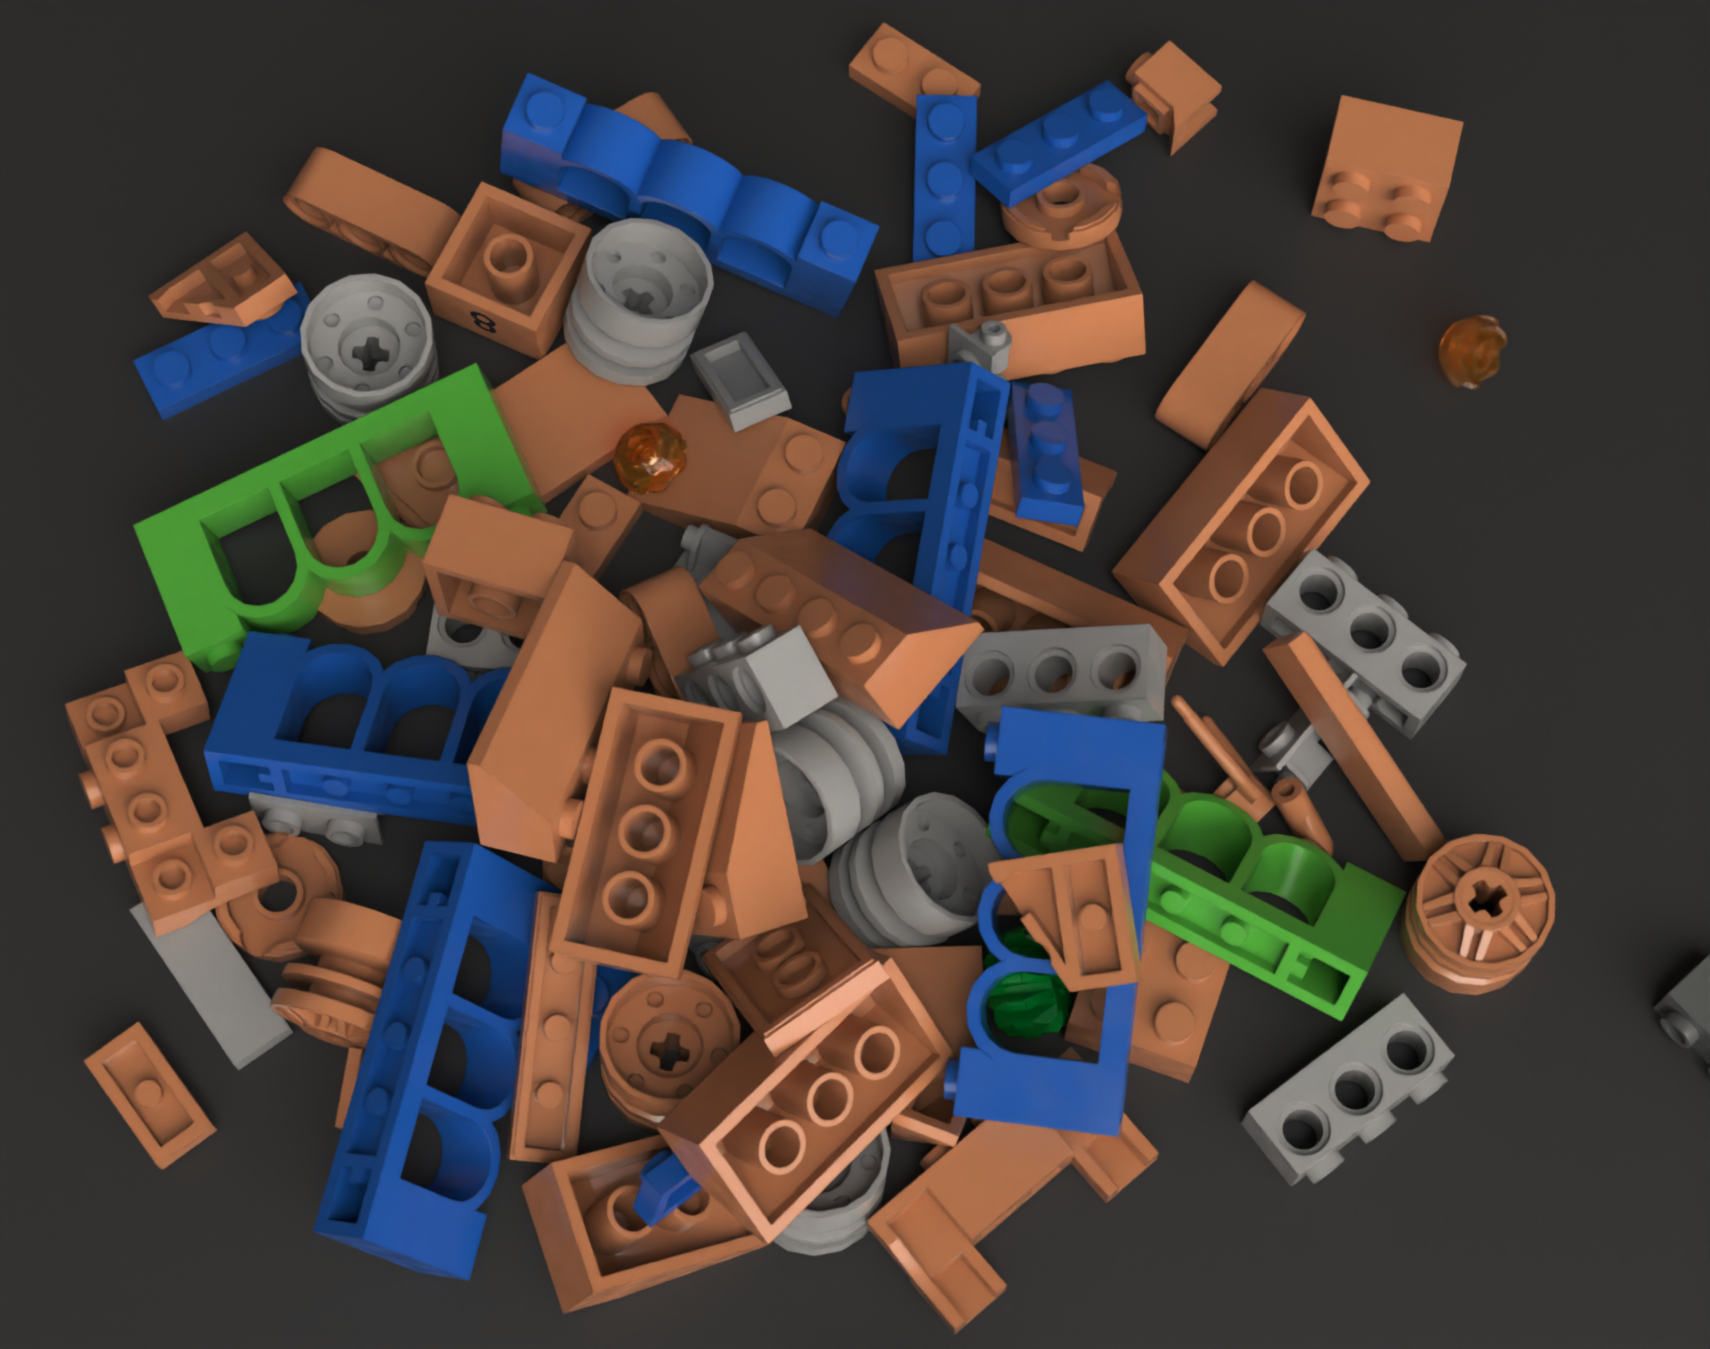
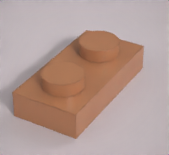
(903, 69)
(600, 522)
(150, 1095)

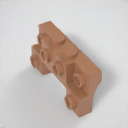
(151, 816)
(976, 1187)

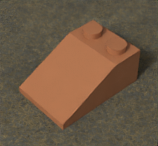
(748, 480)
(752, 864)
(603, 1247)

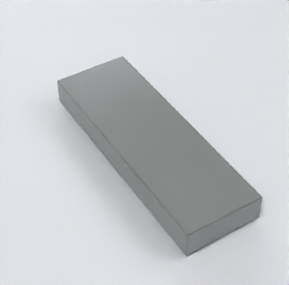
(219, 986)

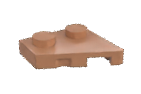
(227, 287)
(1078, 911)

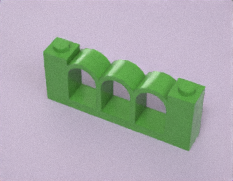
(186, 544)
(1312, 962)

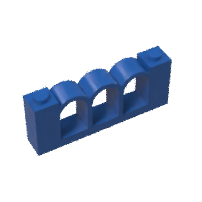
(737, 219)
(890, 416)
(281, 681)
(1041, 1090)
(365, 1203)

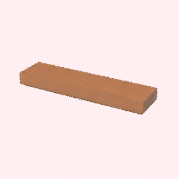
(1355, 746)
(550, 1046)

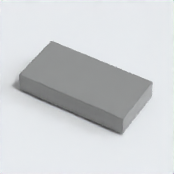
(740, 381)

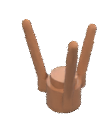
(1242, 785)

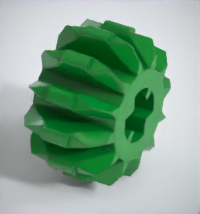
(1028, 1001)

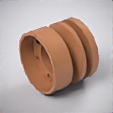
(1469, 948)
(344, 988)
(656, 1017)

